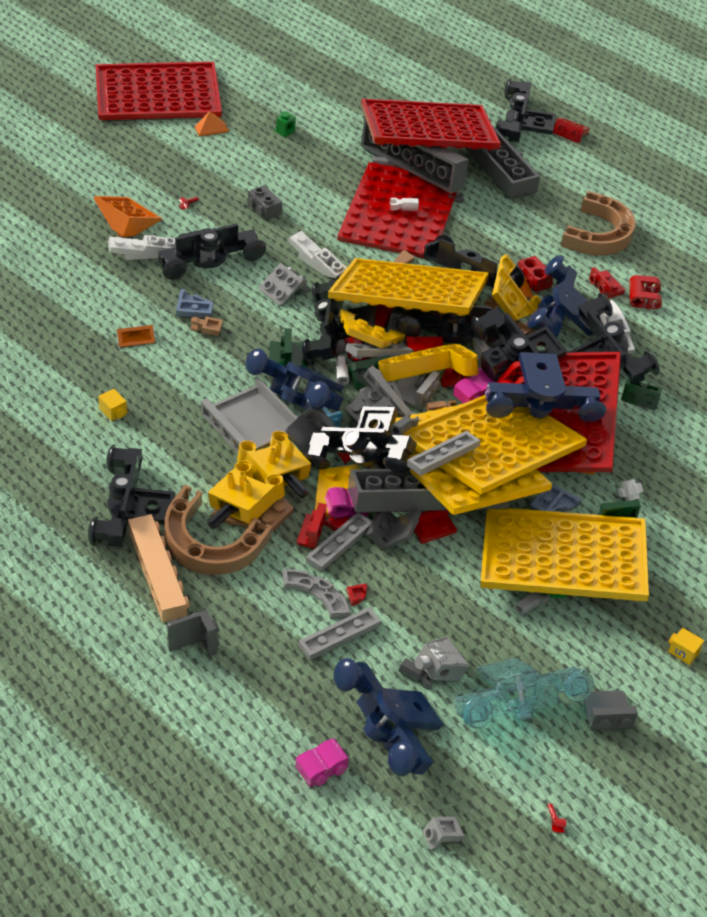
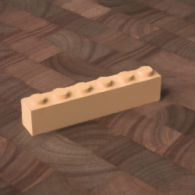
(158, 568)

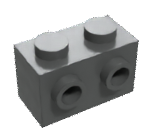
(264, 202)

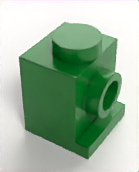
(285, 124)

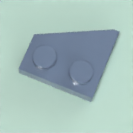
(193, 306)
(555, 500)

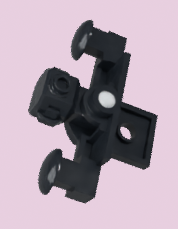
(498, 360)

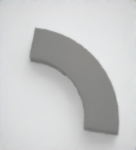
(320, 588)

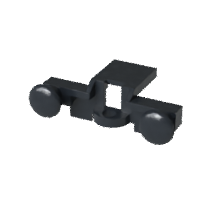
(443, 252)

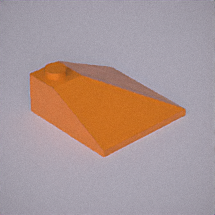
(126, 215)

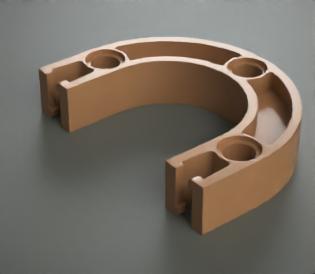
(602, 243)
(206, 558)

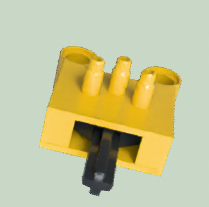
(279, 458)
(243, 496)

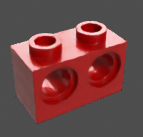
(535, 273)

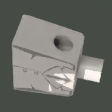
(441, 660)

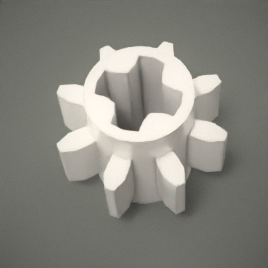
(630, 490)

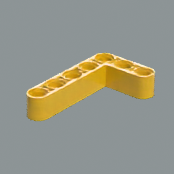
(426, 361)

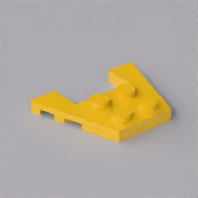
(508, 293)
(367, 333)
(332, 478)

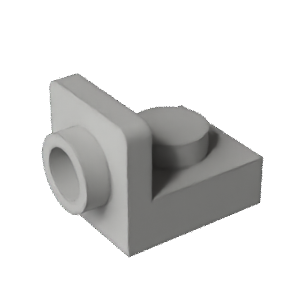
(442, 830)

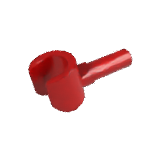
(186, 203)
(557, 823)

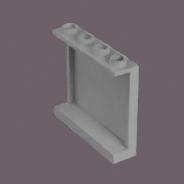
(249, 416)

